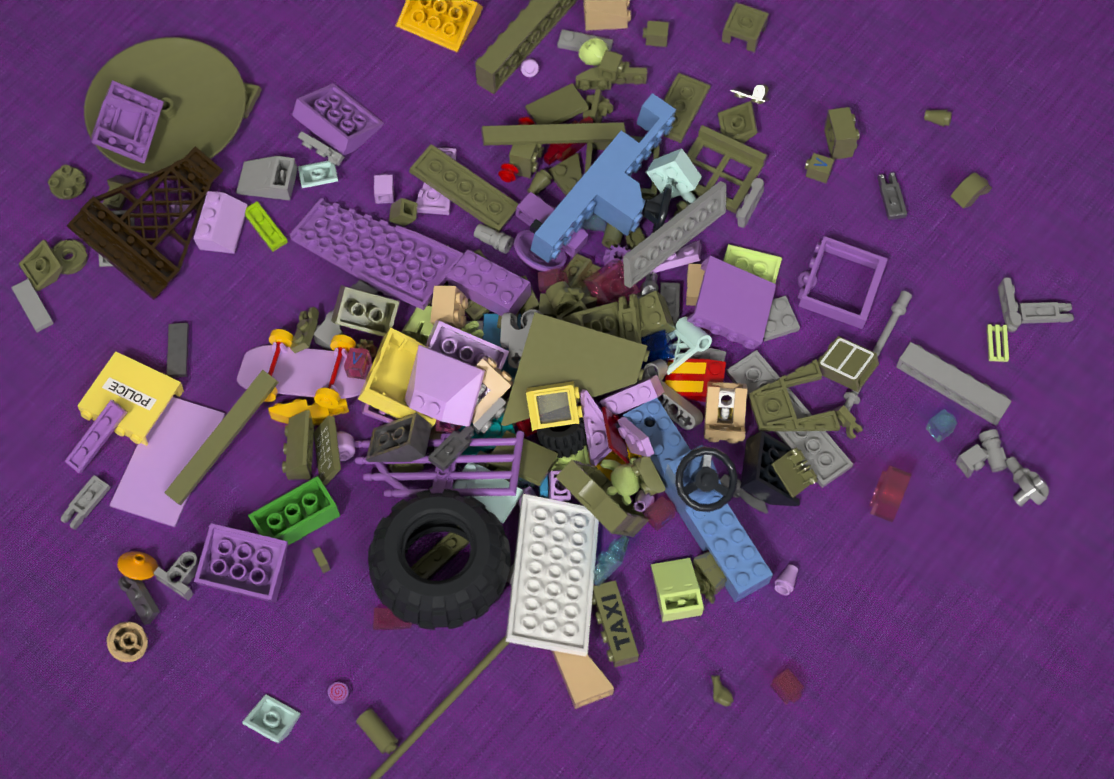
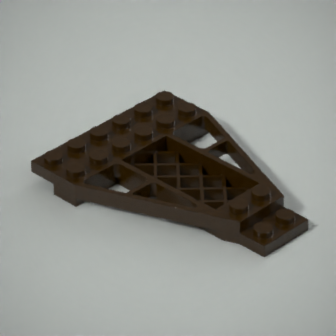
(127, 249)

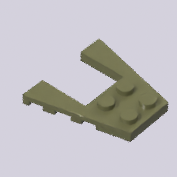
(775, 410)

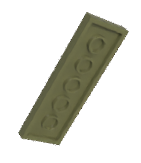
(464, 188)

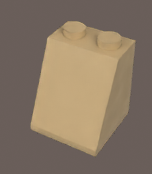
(606, 14)

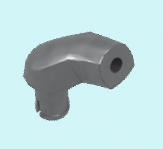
(648, 286)

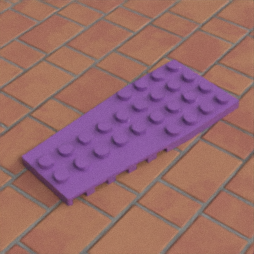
(377, 253)

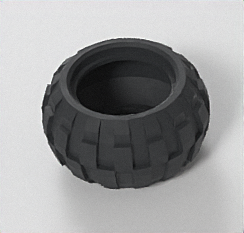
(446, 601)

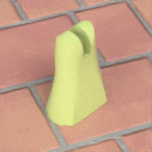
(419, 325)

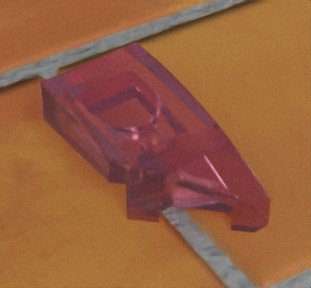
(385, 620)

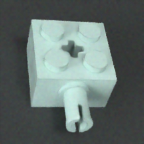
(678, 172)

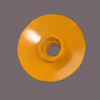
(137, 565)

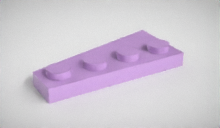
(429, 199)

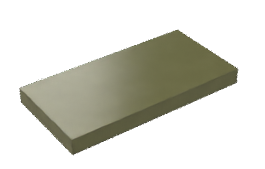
(686, 97)

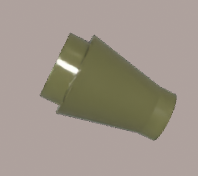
(939, 117)
(539, 182)

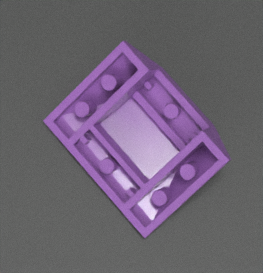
(127, 122)

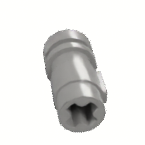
(492, 237)
(991, 443)

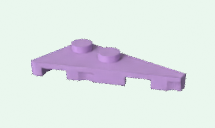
(685, 255)
(594, 429)

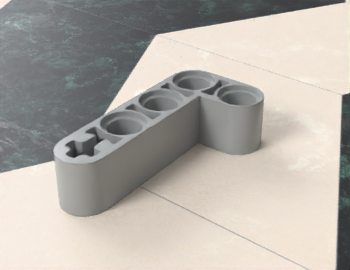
(687, 415)

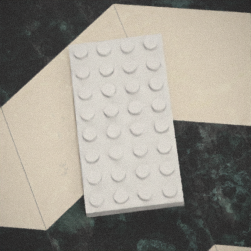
(553, 576)

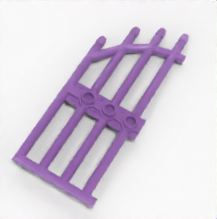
(445, 479)

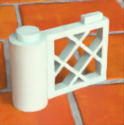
(688, 337)

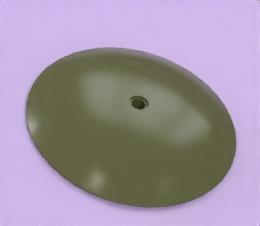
(197, 89)

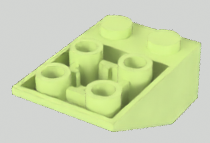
(677, 589)

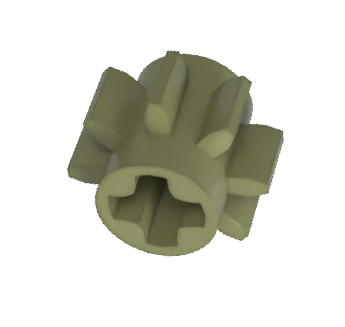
(368, 345)

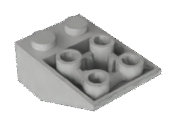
(268, 177)

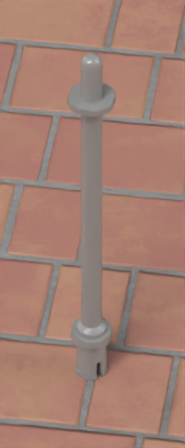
(898, 309)

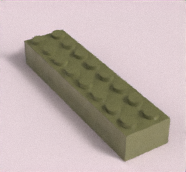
(519, 41)

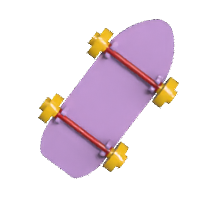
(303, 373)

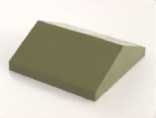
(738, 122)
(41, 266)

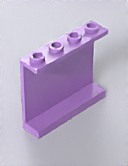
(733, 303)

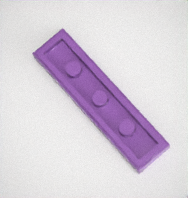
(96, 436)

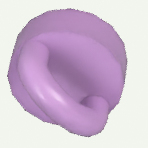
(529, 67)

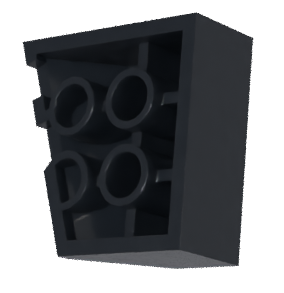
(758, 473)

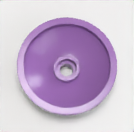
(523, 244)

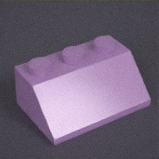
(220, 223)

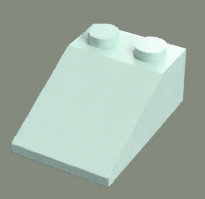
(498, 505)

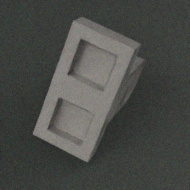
(179, 569)

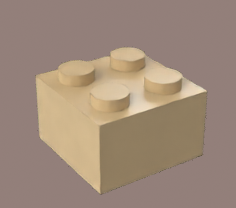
(449, 306)

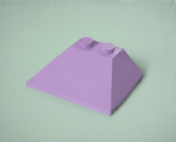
(443, 387)

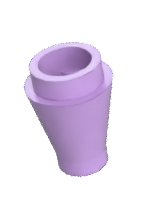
(643, 501)
(786, 581)

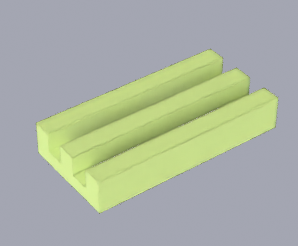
(997, 329)

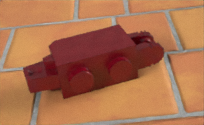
(565, 150)

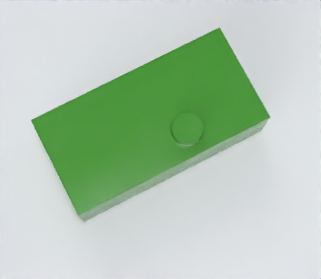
(296, 513)

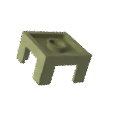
(745, 24)

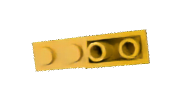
(282, 412)

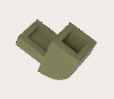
(970, 190)

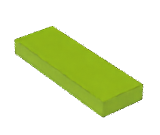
(265, 226)

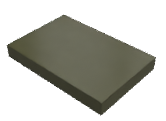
(557, 106)
(535, 460)

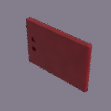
(615, 441)

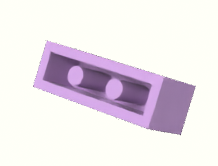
(633, 395)

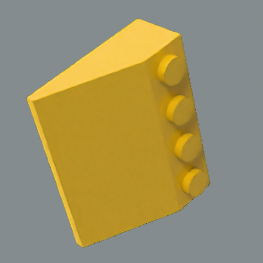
(440, 20)

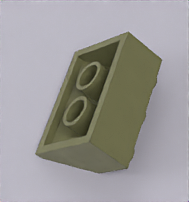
(299, 447)

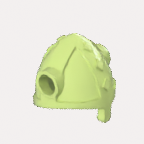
(594, 53)

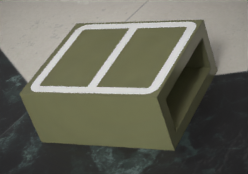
(848, 363)

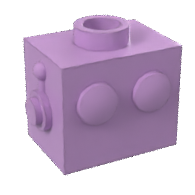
(553, 492)

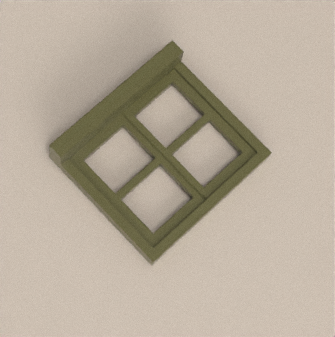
(731, 150)

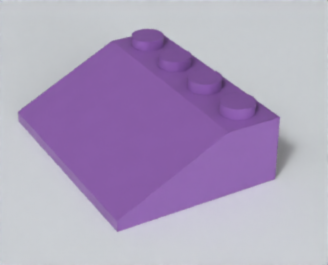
(336, 118)
(242, 563)

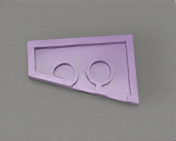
(635, 439)

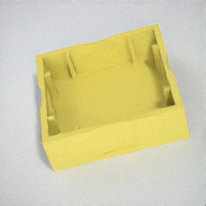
(390, 376)

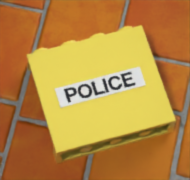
(136, 389)

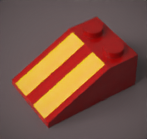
(692, 377)

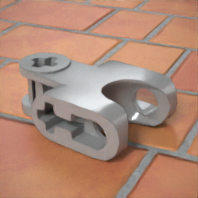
(513, 337)

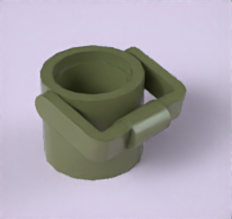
(563, 297)

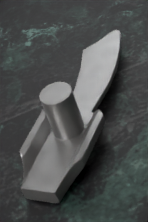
(752, 501)

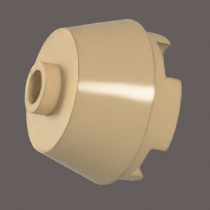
(127, 641)

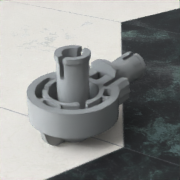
(1031, 483)

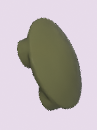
(67, 182)

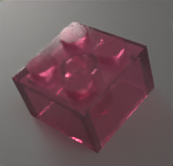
(608, 284)
(889, 493)

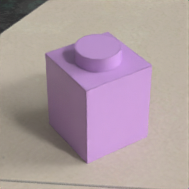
(383, 188)

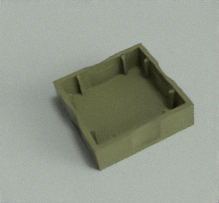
(590, 488)

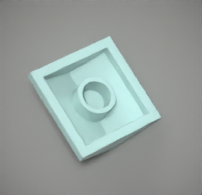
(317, 174)
(272, 719)

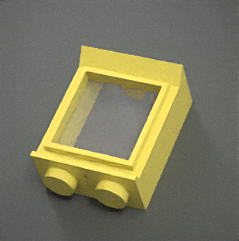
(553, 405)

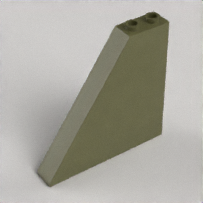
(568, 353)

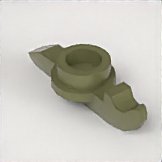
(704, 587)

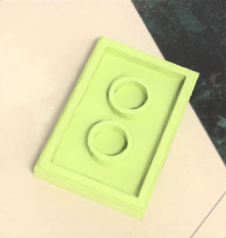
(754, 262)

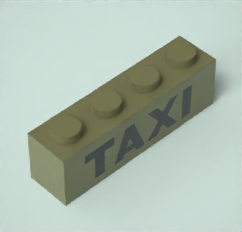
(615, 624)

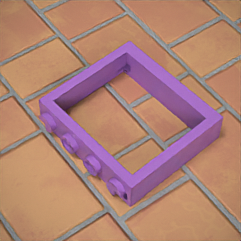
(853, 254)

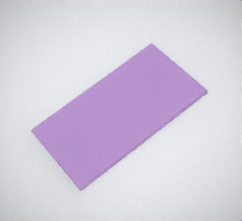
(154, 467)

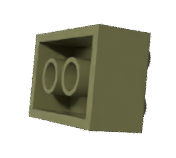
(364, 311)

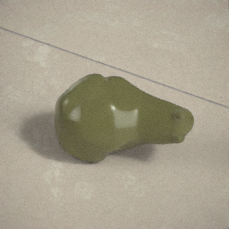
(720, 693)

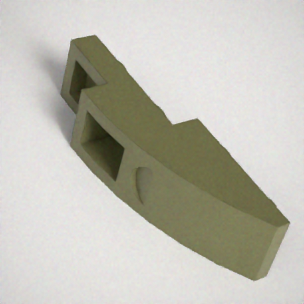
(590, 80)

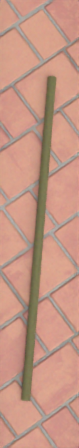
(439, 709)

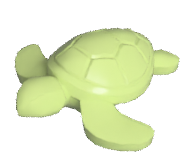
(622, 479)

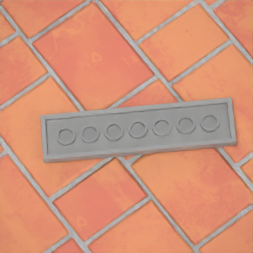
(674, 234)
(817, 446)

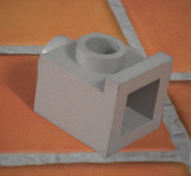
(972, 460)

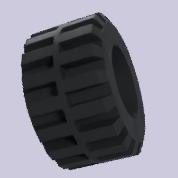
(564, 439)

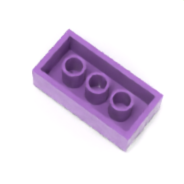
(489, 284)

